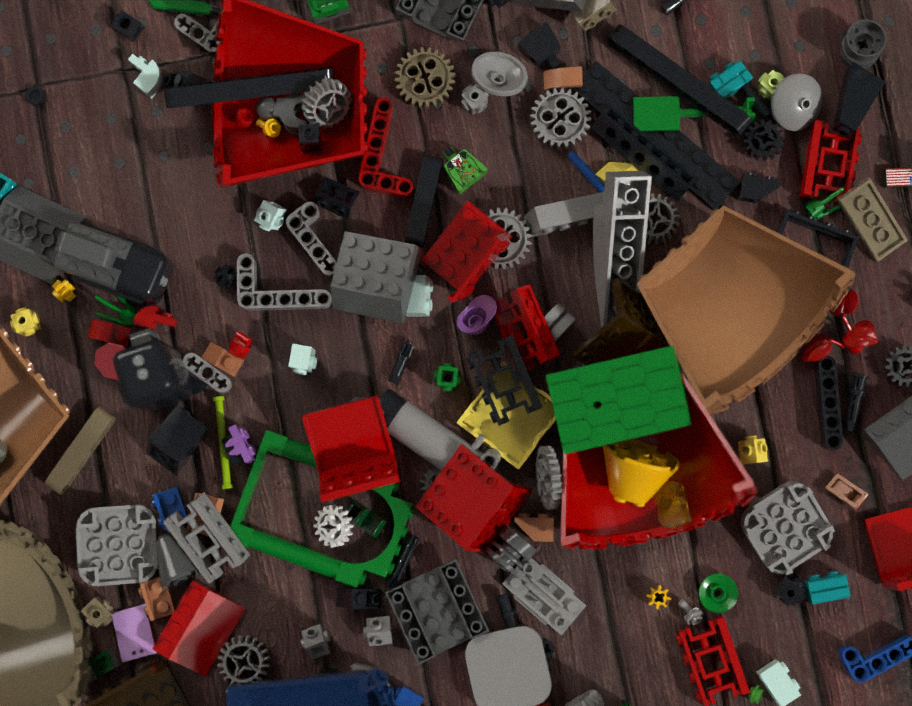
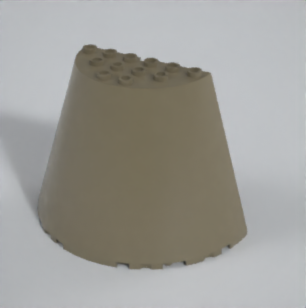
(40, 626)

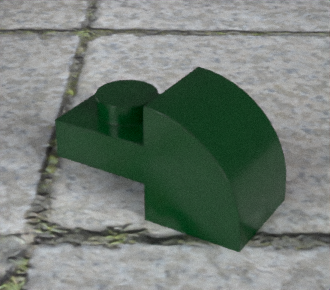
(365, 518)
(102, 664)

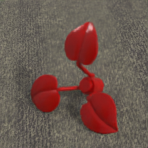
(855, 340)

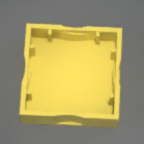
(523, 431)

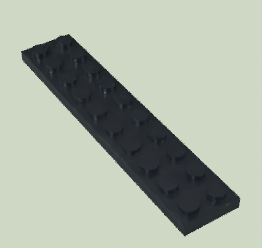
(713, 181)

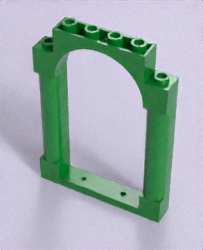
(340, 570)

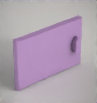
(133, 633)

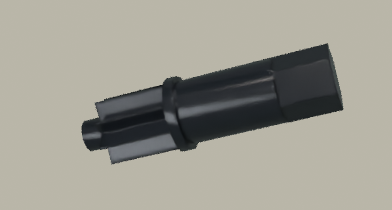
(401, 362)

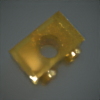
(674, 495)

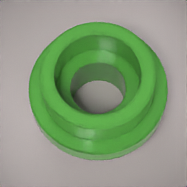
(755, 694)

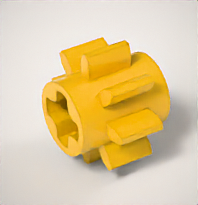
(63, 290)
(652, 596)

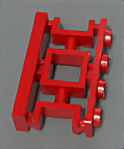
(816, 160)
(534, 325)
(727, 656)

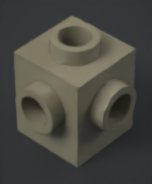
(92, 611)

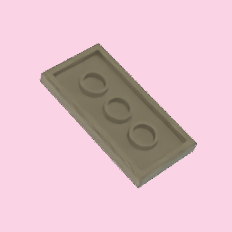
(872, 219)

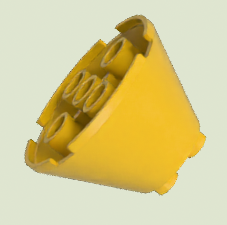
(637, 470)

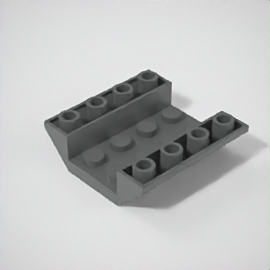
(442, 17)
(31, 231)
(436, 611)

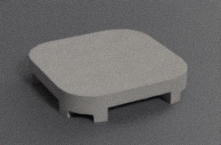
(787, 527)
(116, 545)
(508, 668)

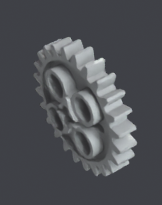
(572, 130)
(516, 249)
(548, 477)

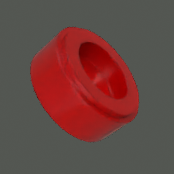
(244, 117)

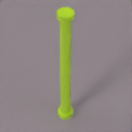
(221, 434)

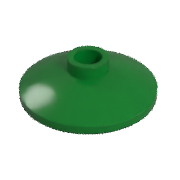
(727, 597)

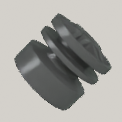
(867, 35)
(510, 550)

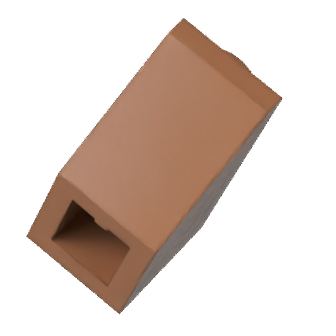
(536, 528)

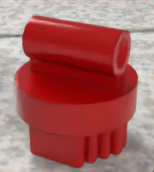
(240, 345)

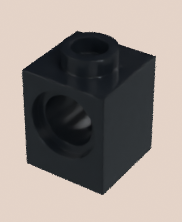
(132, 31)
(309, 137)

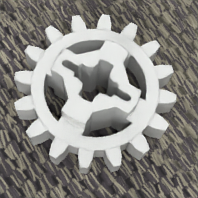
(328, 519)

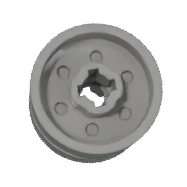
(557, 323)

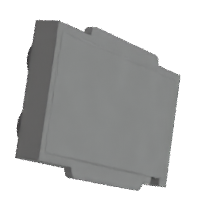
(544, 595)

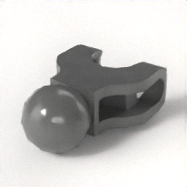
(283, 110)

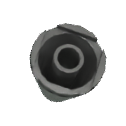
(173, 563)

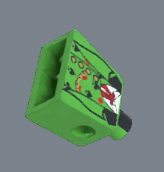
(463, 169)

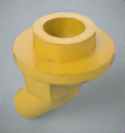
(270, 128)

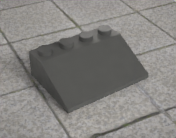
(893, 438)

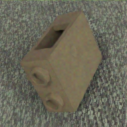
(594, 12)

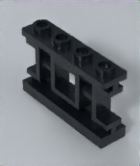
(517, 375)

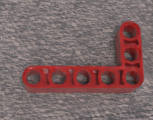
(377, 153)

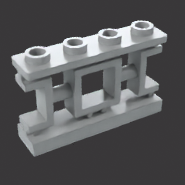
(217, 530)

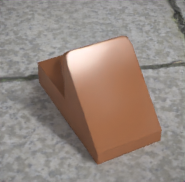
(222, 359)
(846, 491)

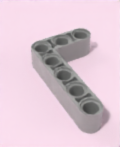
(275, 304)

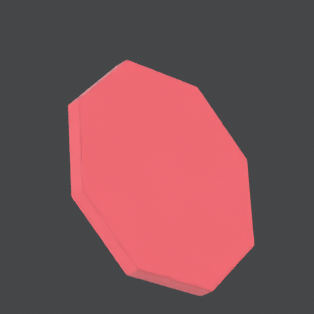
(104, 359)

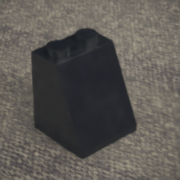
(176, 440)

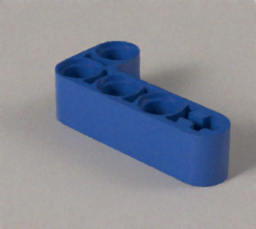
(882, 654)

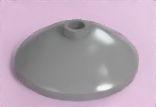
(499, 74)
(789, 99)

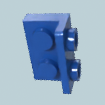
(168, 503)

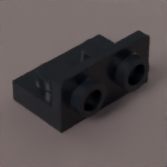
(335, 197)

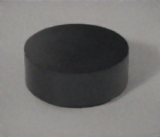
(35, 96)

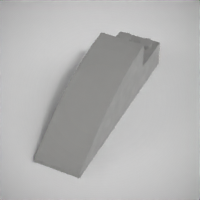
(620, 235)

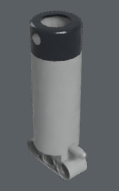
(425, 434)

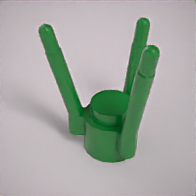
(815, 208)
(126, 315)

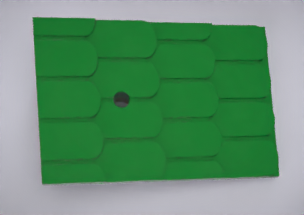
(619, 399)

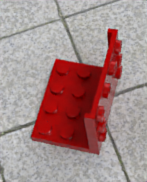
(467, 250)
(351, 448)
(472, 501)
(892, 547)

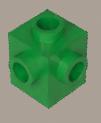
(447, 369)

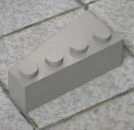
(562, 214)

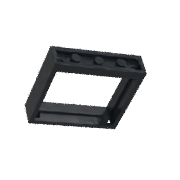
(826, 229)

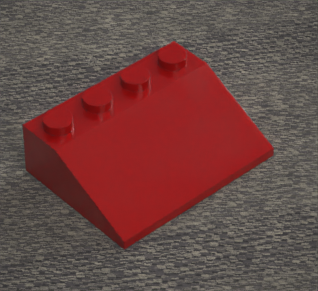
(199, 628)

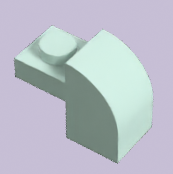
(150, 77)

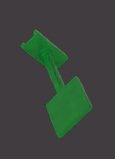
(665, 114)

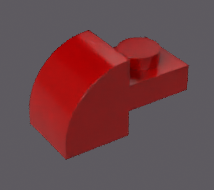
(150, 316)
(109, 333)

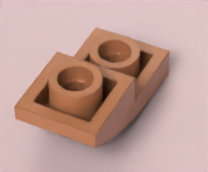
(563, 78)

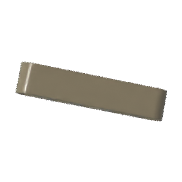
(80, 450)

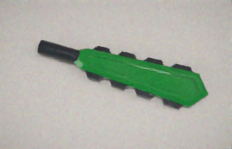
(186, 7)

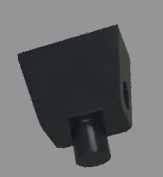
(541, 47)

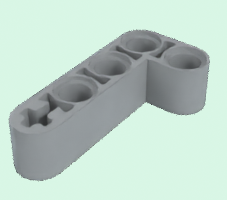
(315, 243)

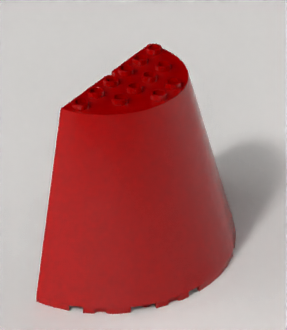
(270, 42)
(707, 469)

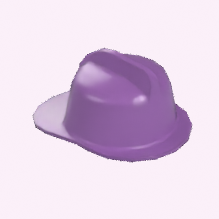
(476, 315)

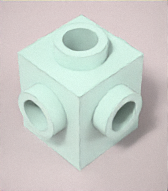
(270, 215)

